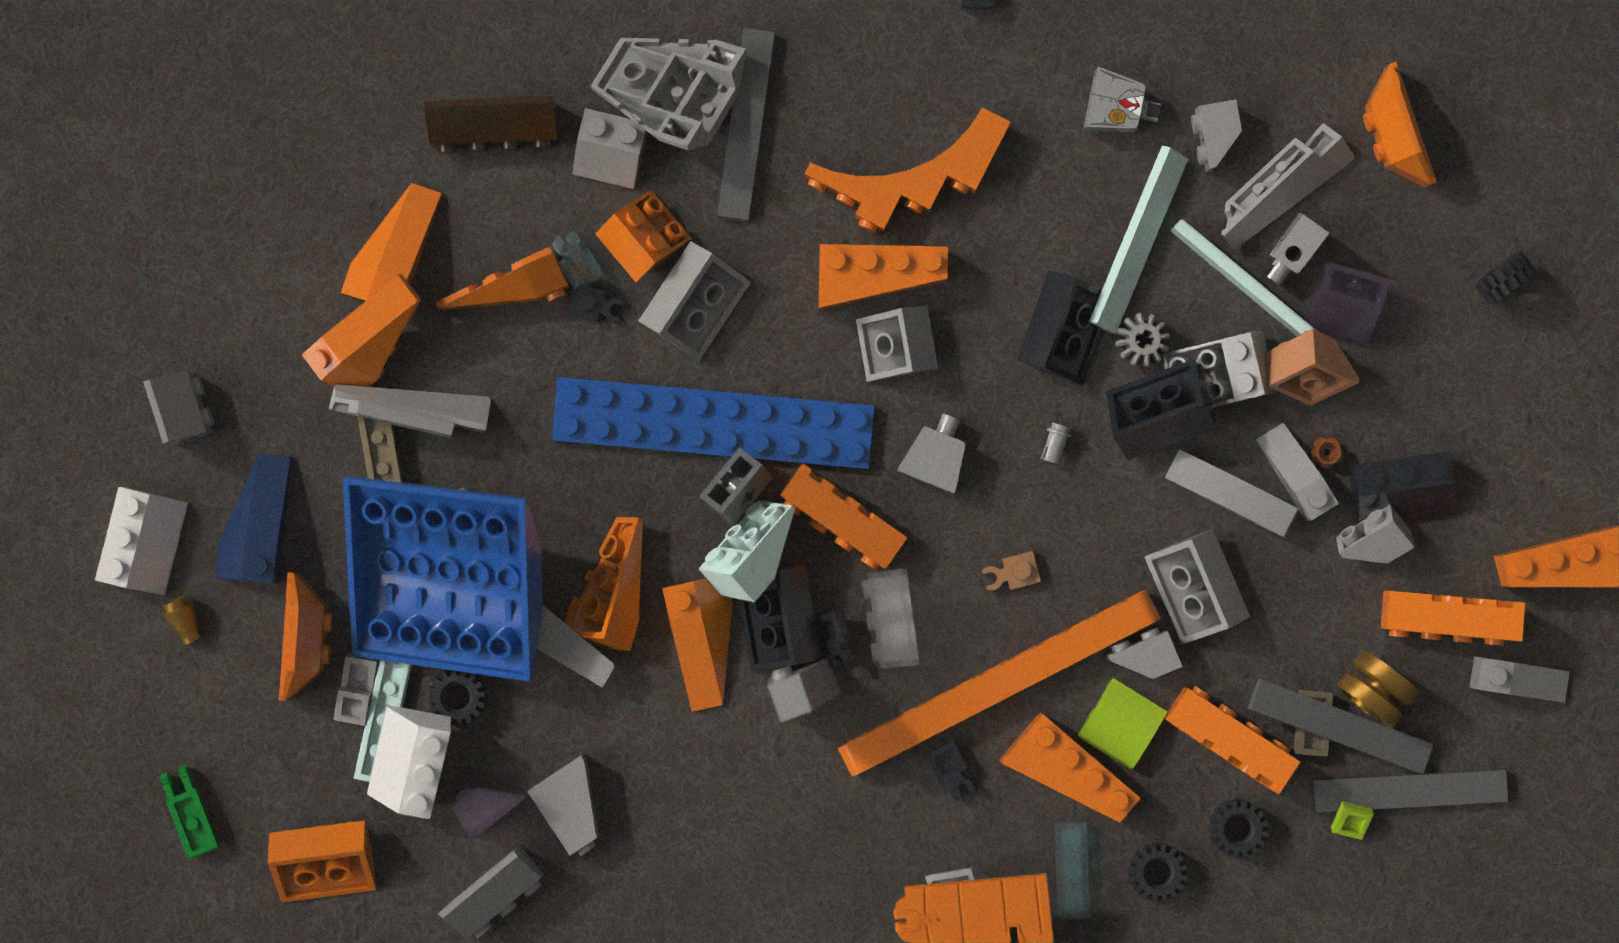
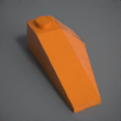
(394, 244)
(701, 635)

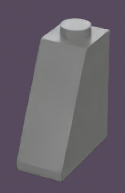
(569, 806)

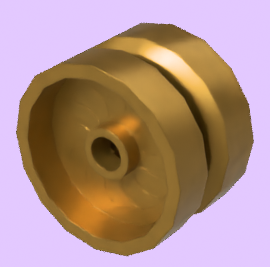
(1375, 692)

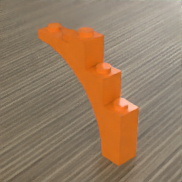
(879, 195)

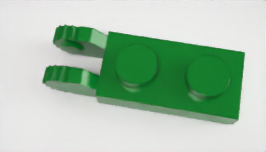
(190, 815)

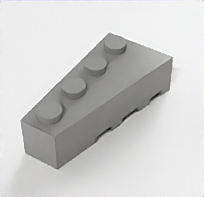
(802, 689)

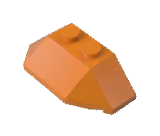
(1396, 130)
(303, 637)

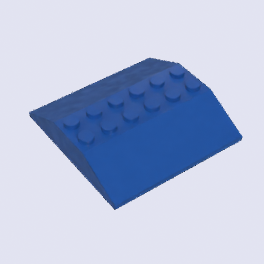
(442, 577)

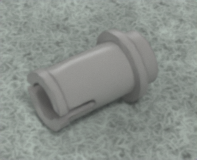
(1055, 443)

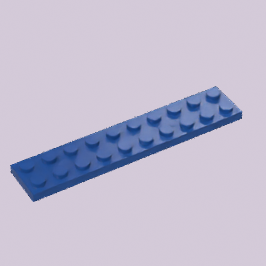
(712, 422)

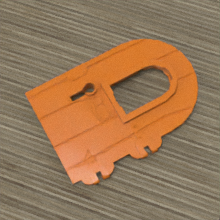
(976, 911)

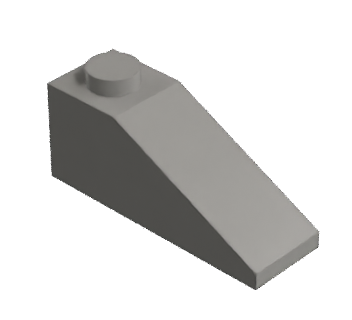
(1297, 473)
(1519, 679)

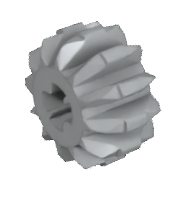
(1148, 349)

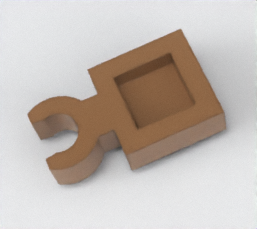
(1017, 571)

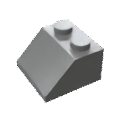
(609, 149)
(897, 343)
(179, 407)

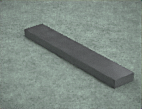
(746, 127)
(1340, 726)
(1412, 790)

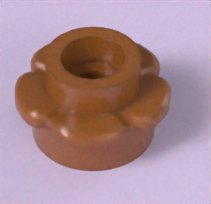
(1335, 452)

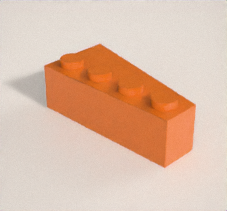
(843, 518)
(1569, 562)
(1232, 740)

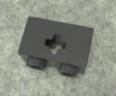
(736, 486)

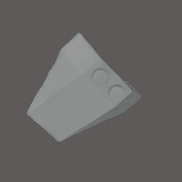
(673, 88)

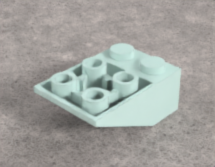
(750, 552)

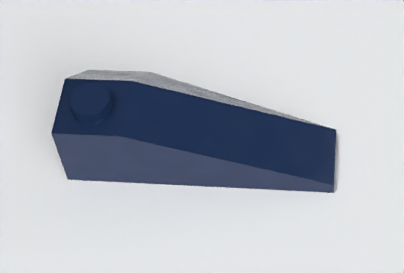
(255, 531)

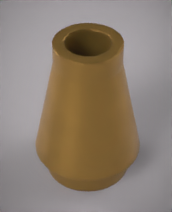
(182, 618)

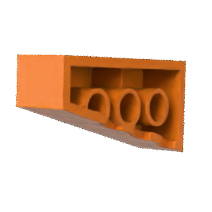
(875, 271)
(1452, 616)
(1063, 765)

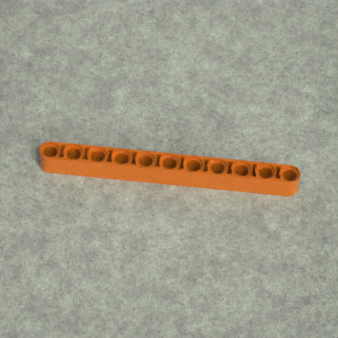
(999, 683)

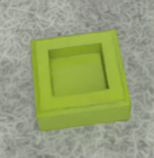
(1352, 820)

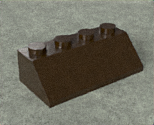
(492, 123)

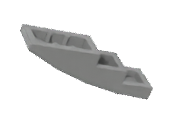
(1232, 493)

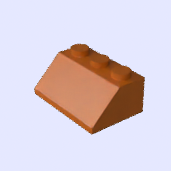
(321, 861)

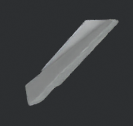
(1284, 182)
(414, 410)
(571, 649)

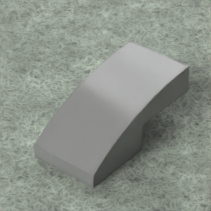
(355, 690)

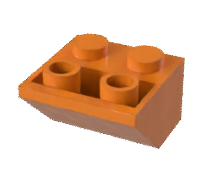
(643, 235)

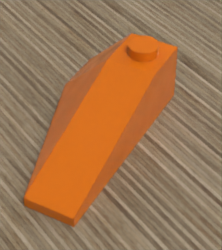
(530, 280)
(364, 340)
(610, 603)

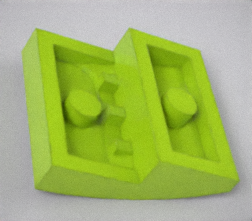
(1122, 724)

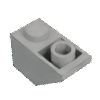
(1217, 129)
(1377, 538)
(1150, 656)

